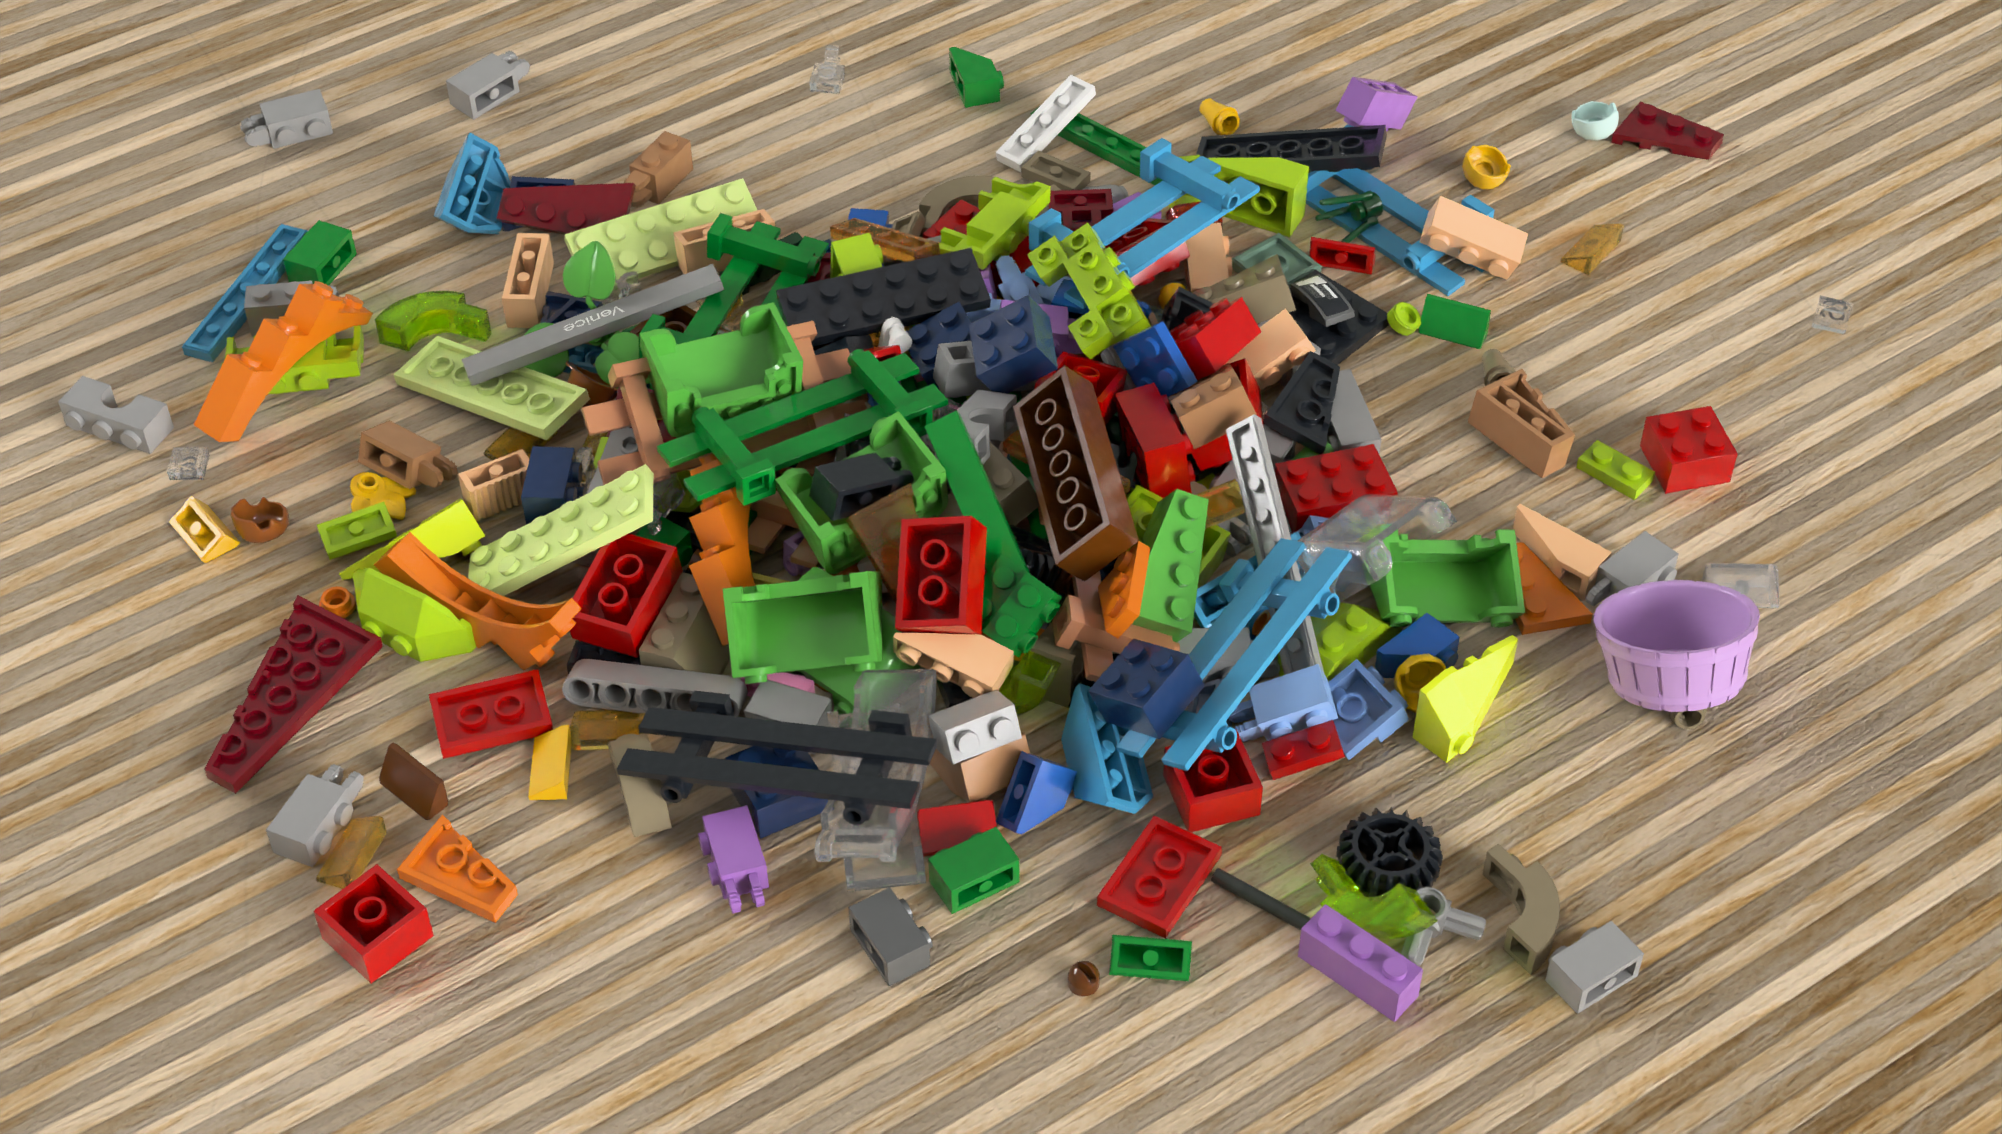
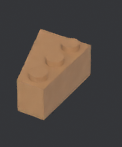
(1522, 424)

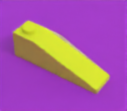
(443, 533)
(1458, 700)

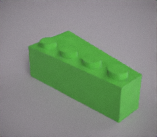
(1173, 564)

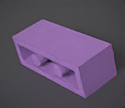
(1375, 103)
(1360, 962)

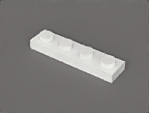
(1046, 122)

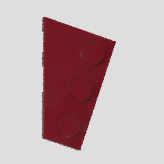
(1660, 128)

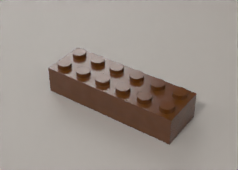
(1075, 474)

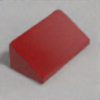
(1342, 255)
(953, 824)

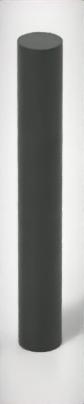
(1259, 899)

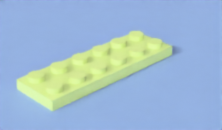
(646, 238)
(516, 399)
(565, 533)

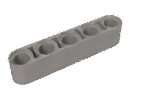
(637, 686)

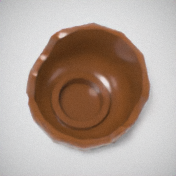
(261, 521)

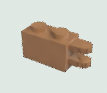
(660, 168)
(404, 456)

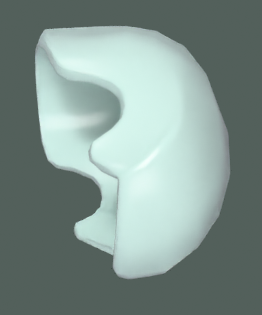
(1595, 120)

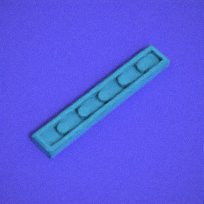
(229, 312)

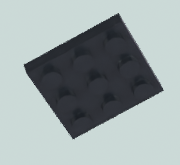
(1345, 337)

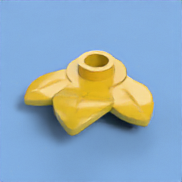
(379, 490)

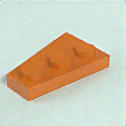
(1123, 589)
(1546, 599)
(456, 872)

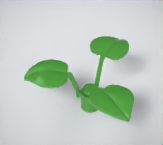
(591, 276)

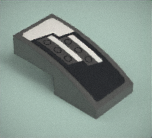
(1323, 299)

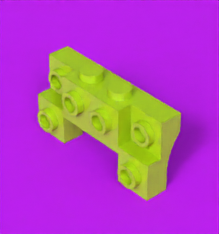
(1000, 223)
(1105, 290)
(312, 372)

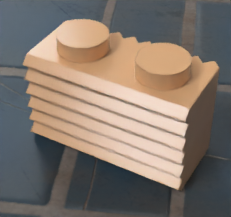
(494, 485)

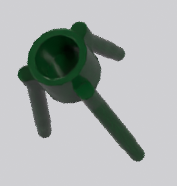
(1365, 208)

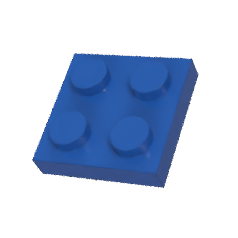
(1156, 359)

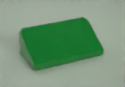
(1454, 321)
(1150, 958)

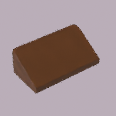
(413, 782)

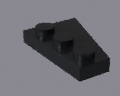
(1306, 403)

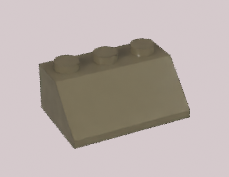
(684, 634)

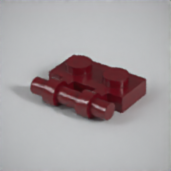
(1081, 205)

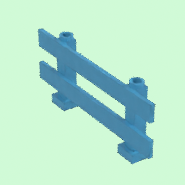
(1178, 179)
(1415, 258)
(1245, 593)

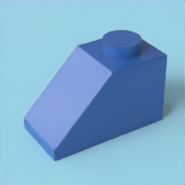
(1421, 637)
(1034, 792)

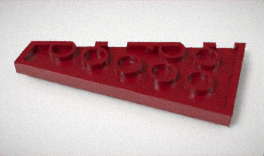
(293, 682)

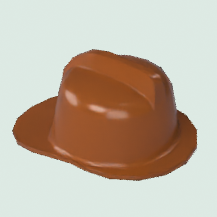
(597, 389)

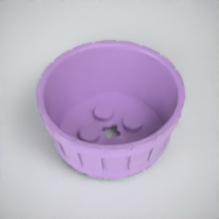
(1677, 643)

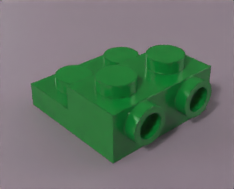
(1016, 606)

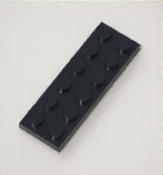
(1318, 148)
(866, 299)

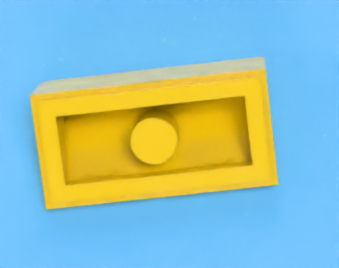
(203, 530)
(551, 765)

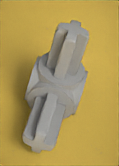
(1448, 919)

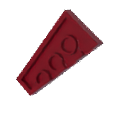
(565, 207)

